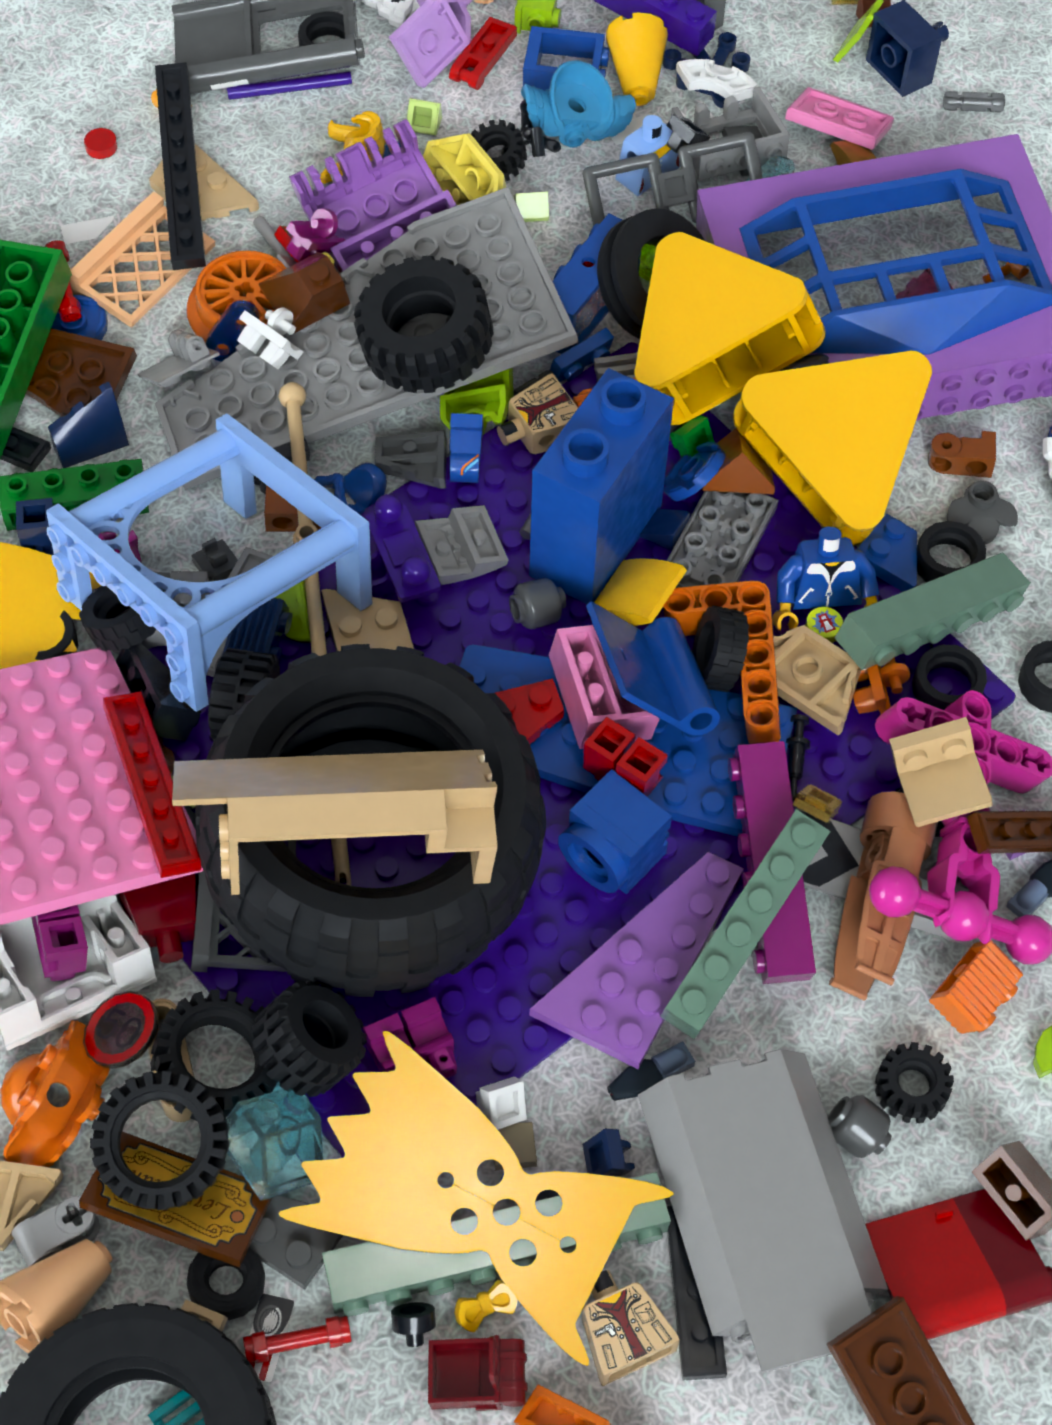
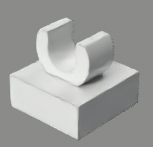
(503, 1102)

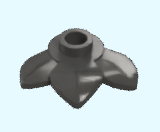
(983, 515)

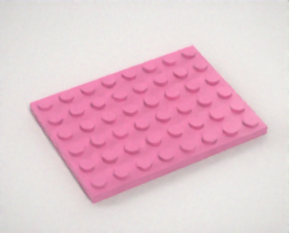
(63, 790)

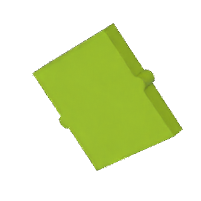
(857, 30)

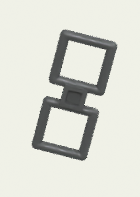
(673, 186)

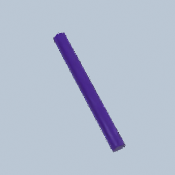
(289, 85)

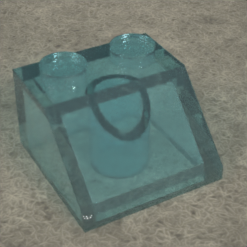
(272, 1139)

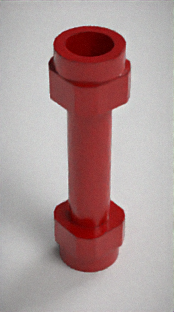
(70, 306)
(335, 1332)

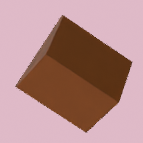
(742, 468)

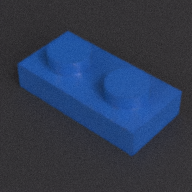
(573, 361)

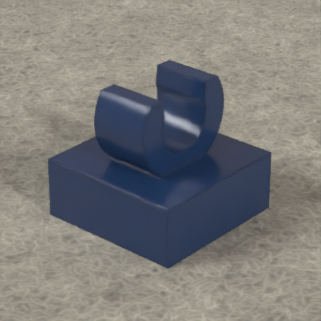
(605, 1154)

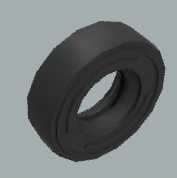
(233, 1304)

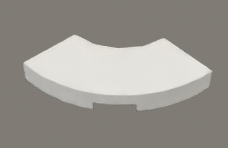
(709, 76)

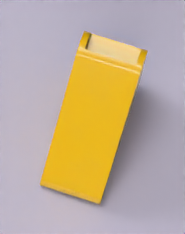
(718, 324)
(837, 433)

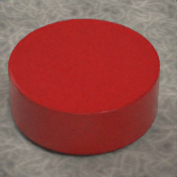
(100, 143)

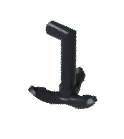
(534, 136)

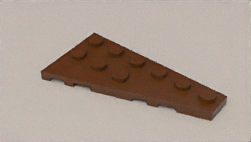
(75, 368)

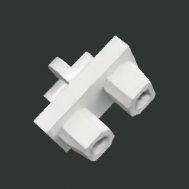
(257, 332)

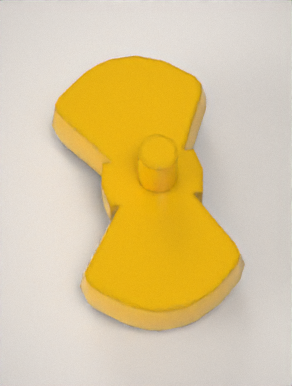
(472, 1310)

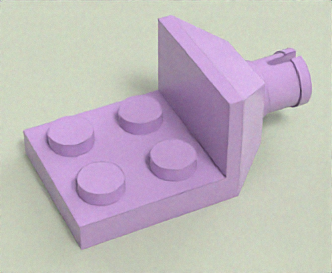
(433, 37)

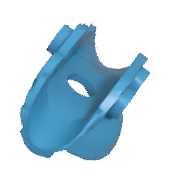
(578, 105)

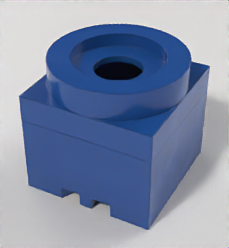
(615, 835)

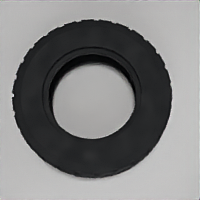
(131, 1346)

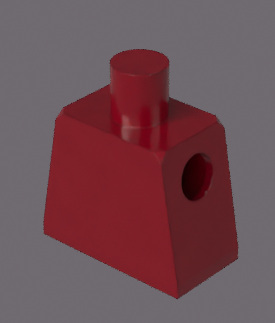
(164, 915)

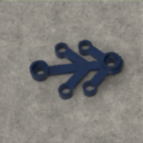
(725, 46)

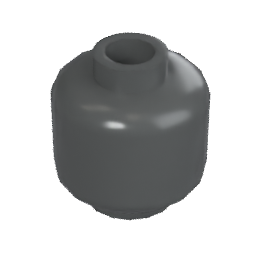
(537, 603)
(860, 1126)

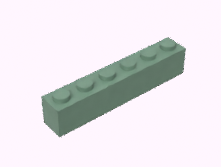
(932, 611)
(744, 924)

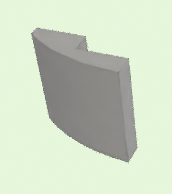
(462, 544)

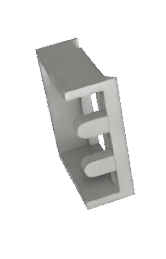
(728, 161)

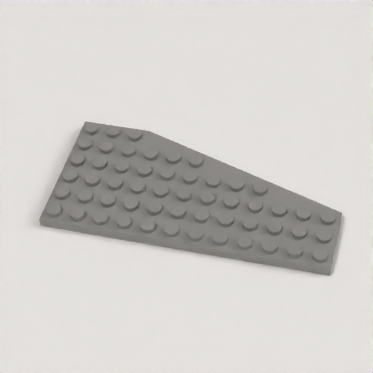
(338, 383)

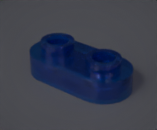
(228, 330)

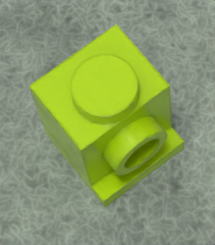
(536, 13)

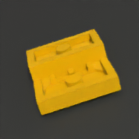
(640, 589)

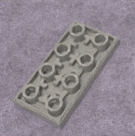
(722, 536)

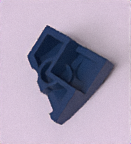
(89, 429)

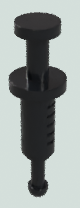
(797, 751)

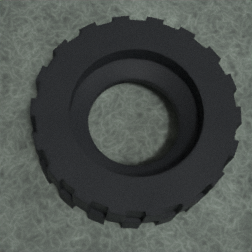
(106, 629)
(721, 647)

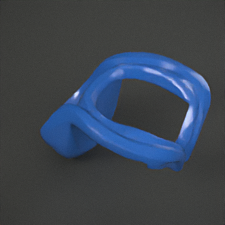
(362, 484)

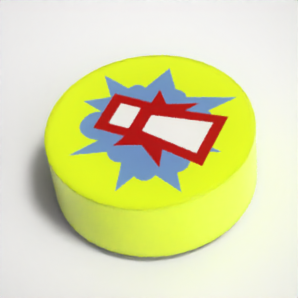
(824, 622)

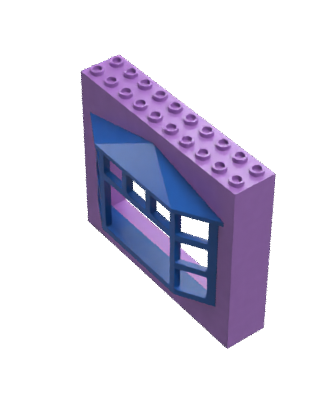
(981, 340)

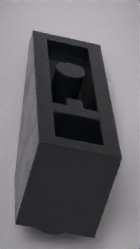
(151, 677)

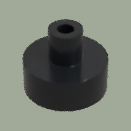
(413, 1321)

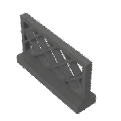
(208, 937)

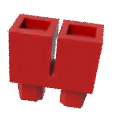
(616, 749)

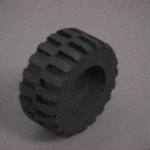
(416, 290)

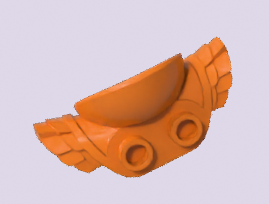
(39, 1128)

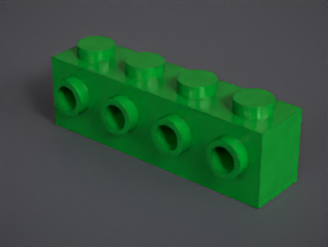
(65, 486)

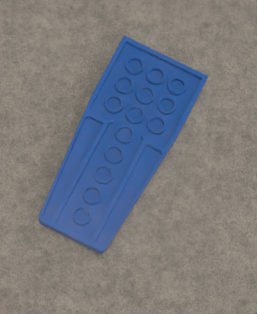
(696, 771)

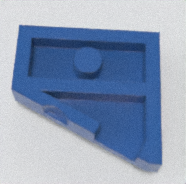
(893, 552)

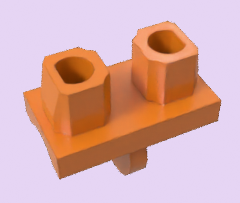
(876, 696)

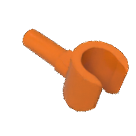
(1017, 270)

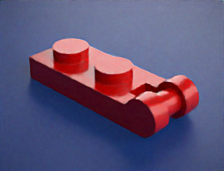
(483, 52)

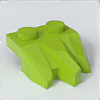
(485, 397)

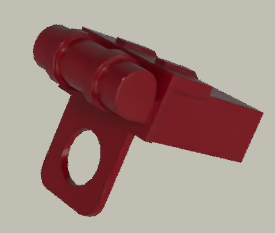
(476, 1373)

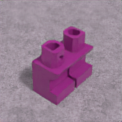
(61, 943)
(421, 1030)

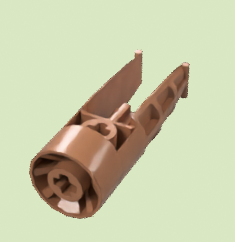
(868, 940)

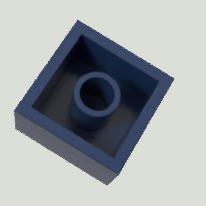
(905, 47)

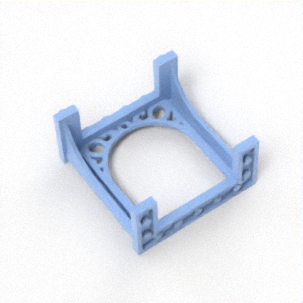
(200, 627)

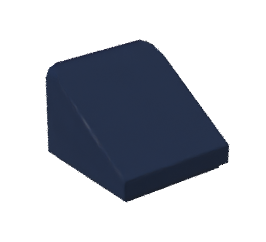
(665, 527)

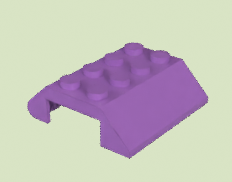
(373, 197)

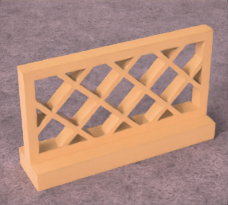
(115, 248)

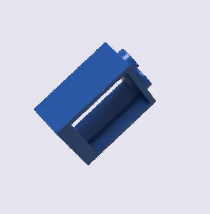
(562, 43)

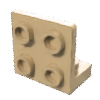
(940, 772)

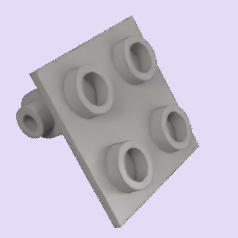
(189, 354)

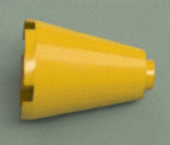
(637, 53)

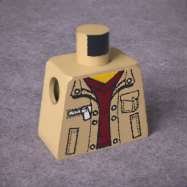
(537, 415)
(625, 1329)

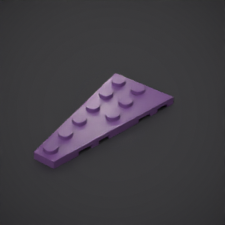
(628, 981)

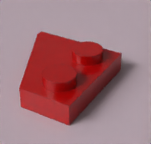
(533, 707)

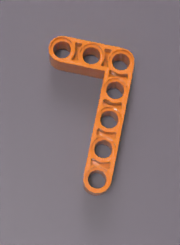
(759, 667)

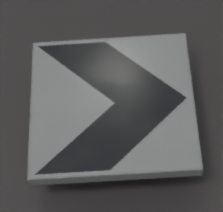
(835, 860)

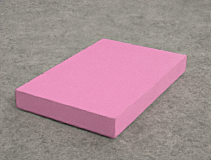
(839, 118)

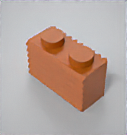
(977, 988)

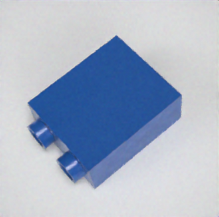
(599, 485)

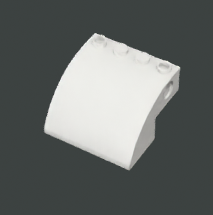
(34, 1005)

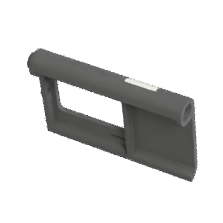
(224, 42)

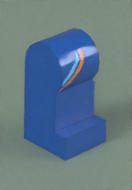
(465, 447)

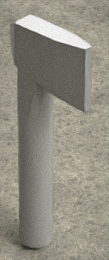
(268, 233)

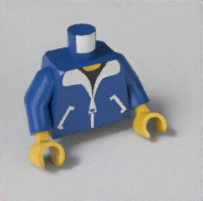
(824, 575)

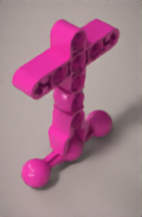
(966, 913)

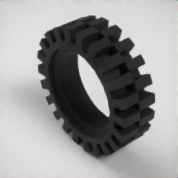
(205, 1012)
(115, 1113)

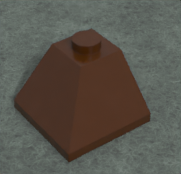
(307, 289)

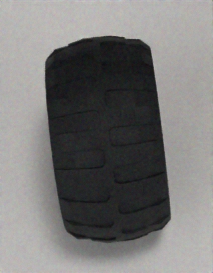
(388, 935)

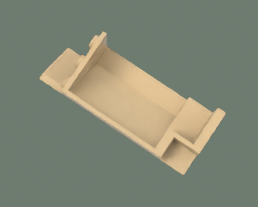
(348, 796)

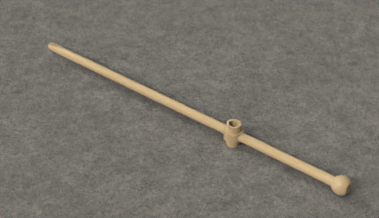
(293, 397)

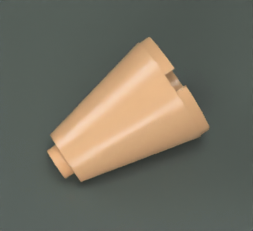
(52, 1291)

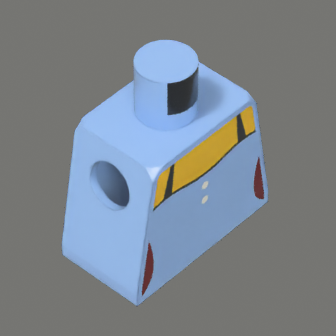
(647, 139)

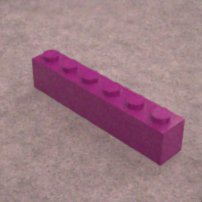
(764, 810)

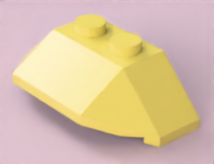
(463, 167)

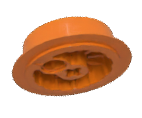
(229, 280)

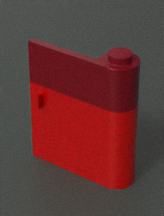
(959, 1263)

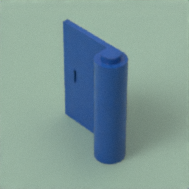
(656, 670)

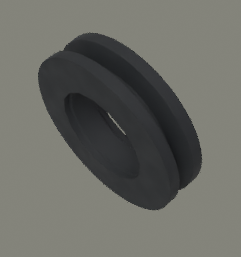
(619, 262)

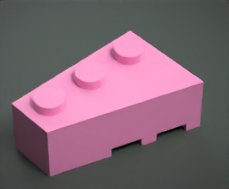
(590, 686)

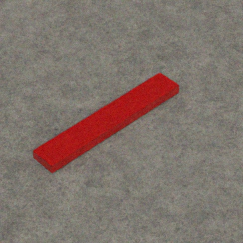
(151, 785)

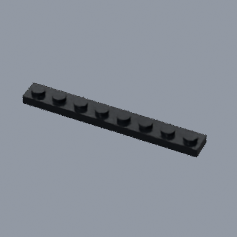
(180, 167)

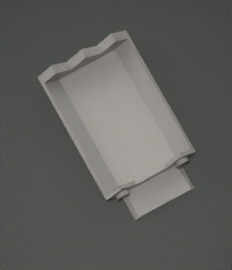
(764, 1206)

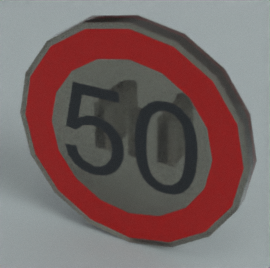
(121, 1029)

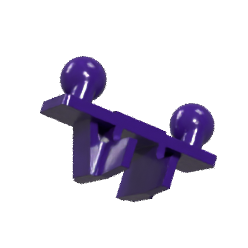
(399, 552)

